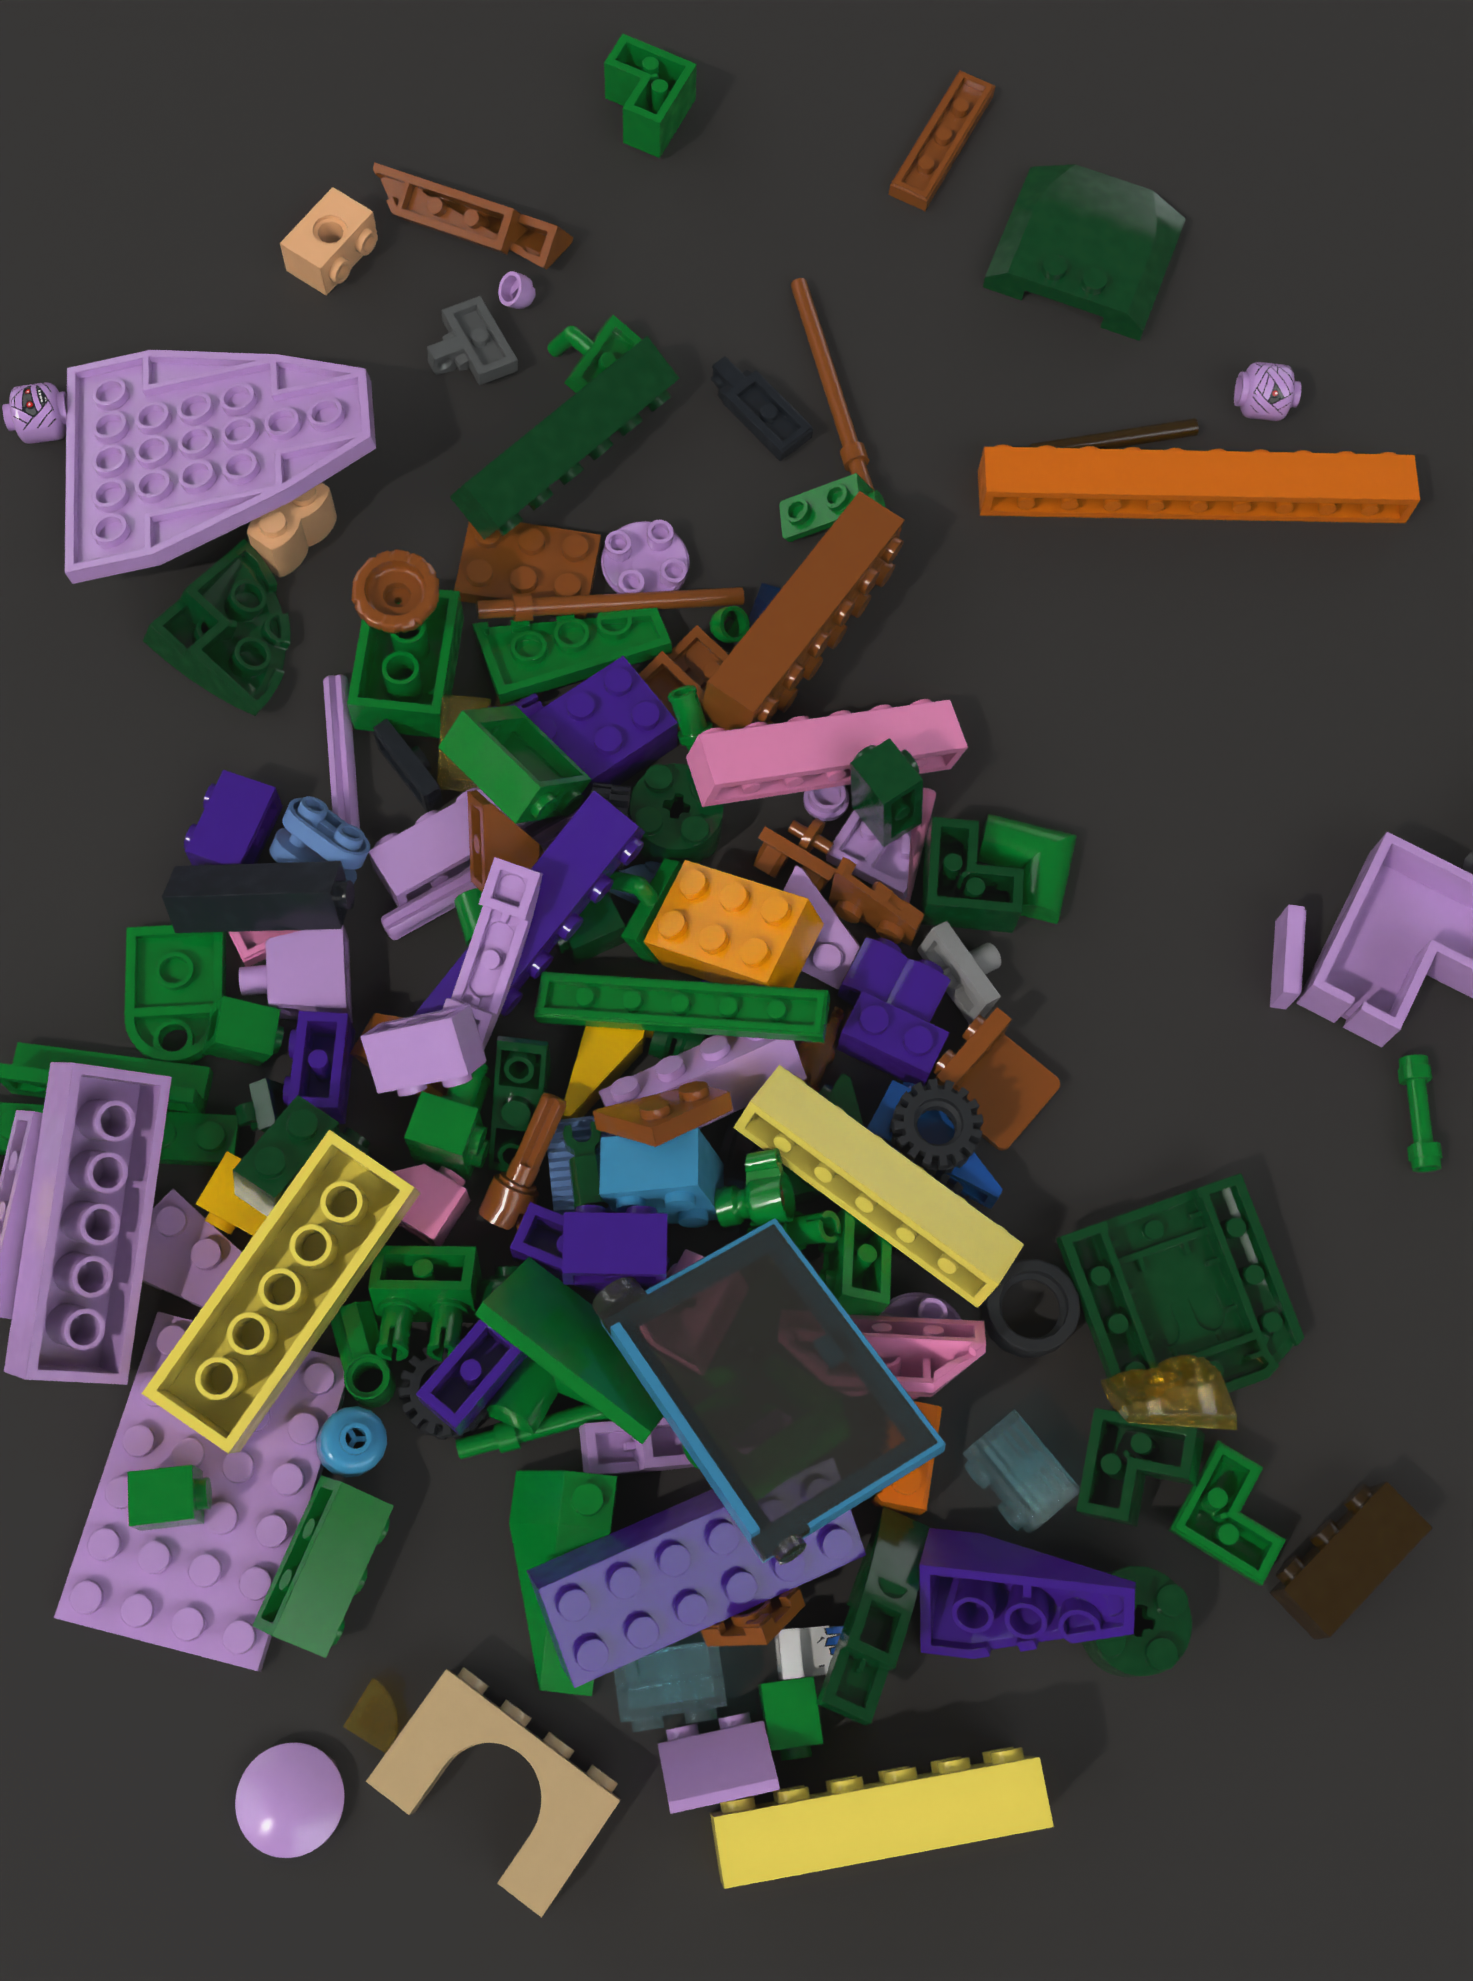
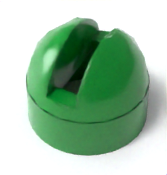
(734, 629)

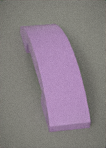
(496, 943)

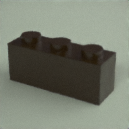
(1349, 1559)

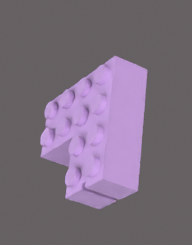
(1398, 925)

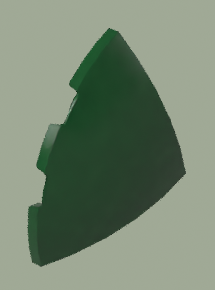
(228, 631)

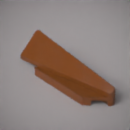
(471, 218)

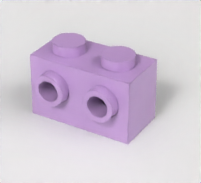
(424, 1051)

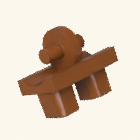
(777, 850)

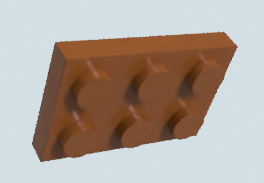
(528, 561)

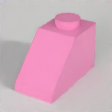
(437, 1206)

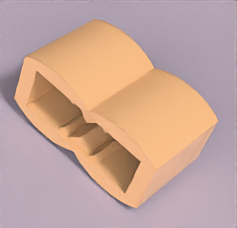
(289, 531)

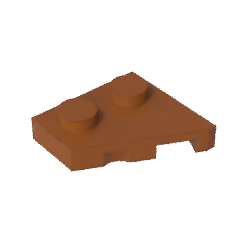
(873, 906)
(664, 1114)

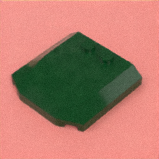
(1087, 245)
(1184, 1282)

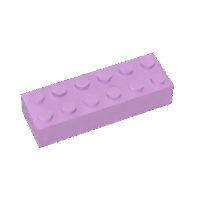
(87, 1225)

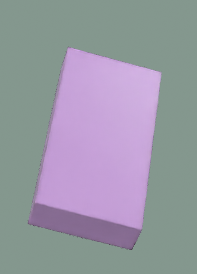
(1288, 957)

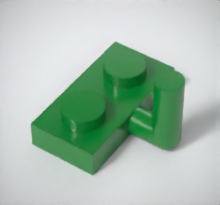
(607, 347)
(651, 899)

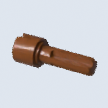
(515, 1189)

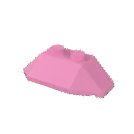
(924, 1351)

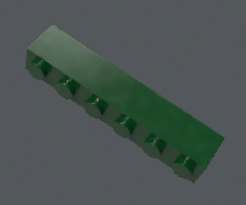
(564, 438)

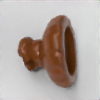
(391, 580)

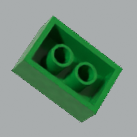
(407, 672)

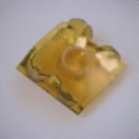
(1175, 1393)

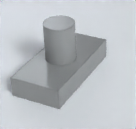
(967, 970)

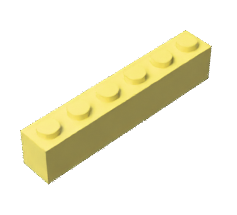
(879, 1186)

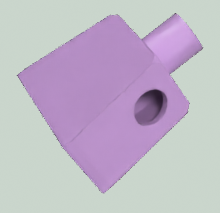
(303, 973)

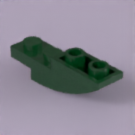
(877, 1617)

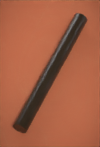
(1129, 436)

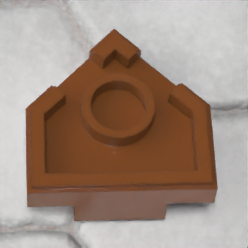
(756, 1624)

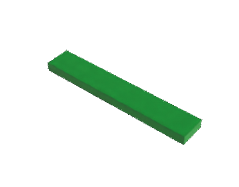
(683, 1006)

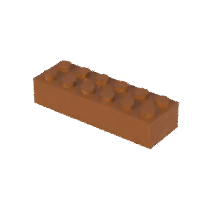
(805, 617)

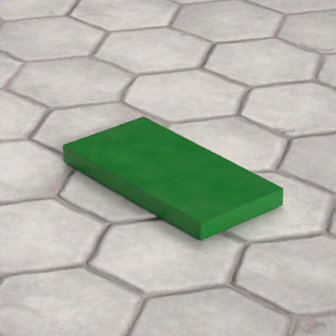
(571, 1344)

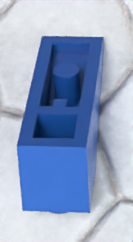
(938, 1129)

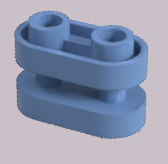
(319, 835)

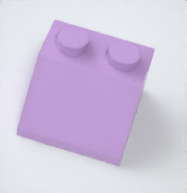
(717, 1763)

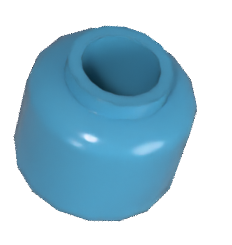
(342, 1458)

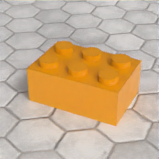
(733, 929)

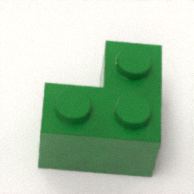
(652, 89)

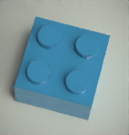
(672, 1177)

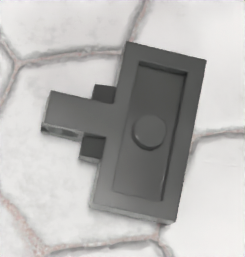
(472, 343)

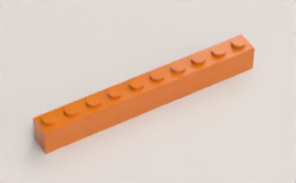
(1197, 484)

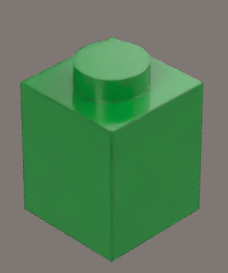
(243, 1031)
(168, 1497)
(791, 1717)

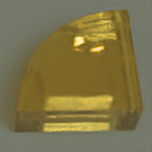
(375, 1717)

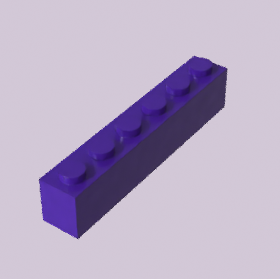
(574, 873)

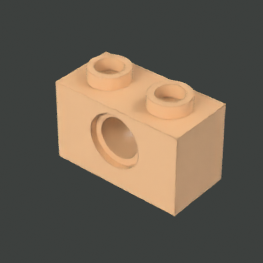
(329, 241)

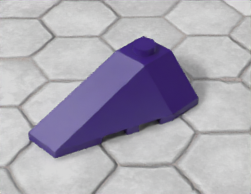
(1003, 1595)

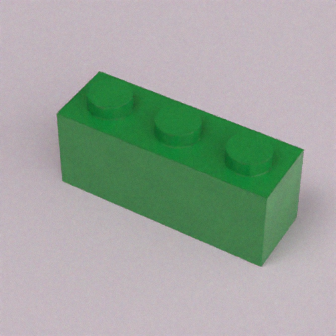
(324, 1566)

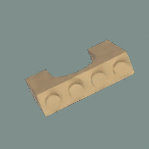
(572, 1800)

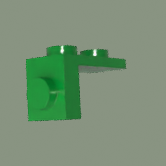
(821, 506)

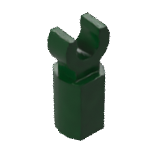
(584, 1167)

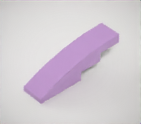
(613, 1451)

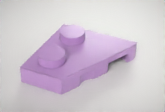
(873, 860)
(835, 945)

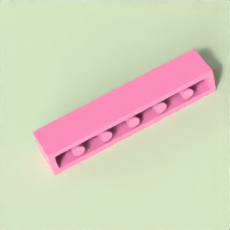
(818, 751)

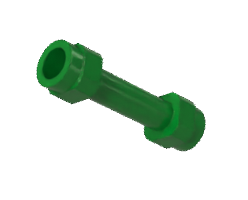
(1424, 1153)

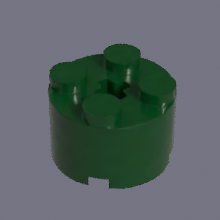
(668, 793)
(1163, 1633)

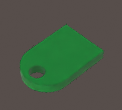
(172, 987)

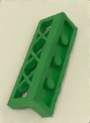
(32, 1062)

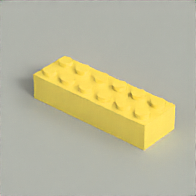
(281, 1293)
(880, 1819)

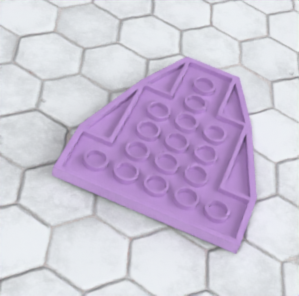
(197, 445)

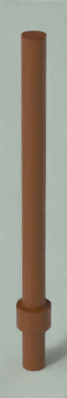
(852, 452)
(524, 607)

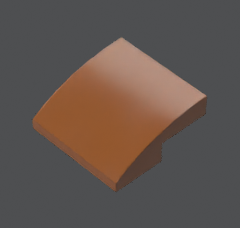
(690, 663)

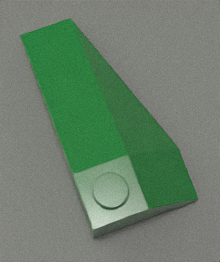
(547, 1519)

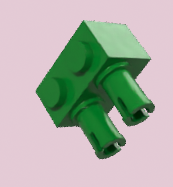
(450, 1127)
(424, 1286)

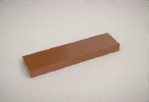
(942, 140)

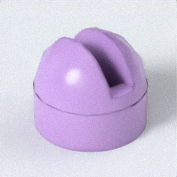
(516, 290)

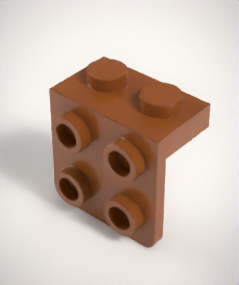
(1000, 1077)

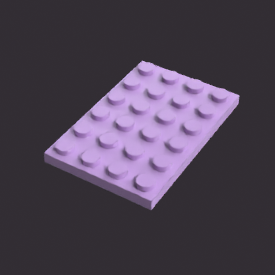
(207, 1580)

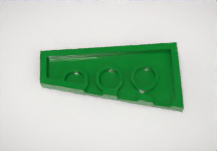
(557, 653)

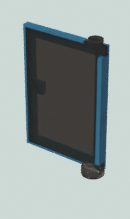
(769, 1387)

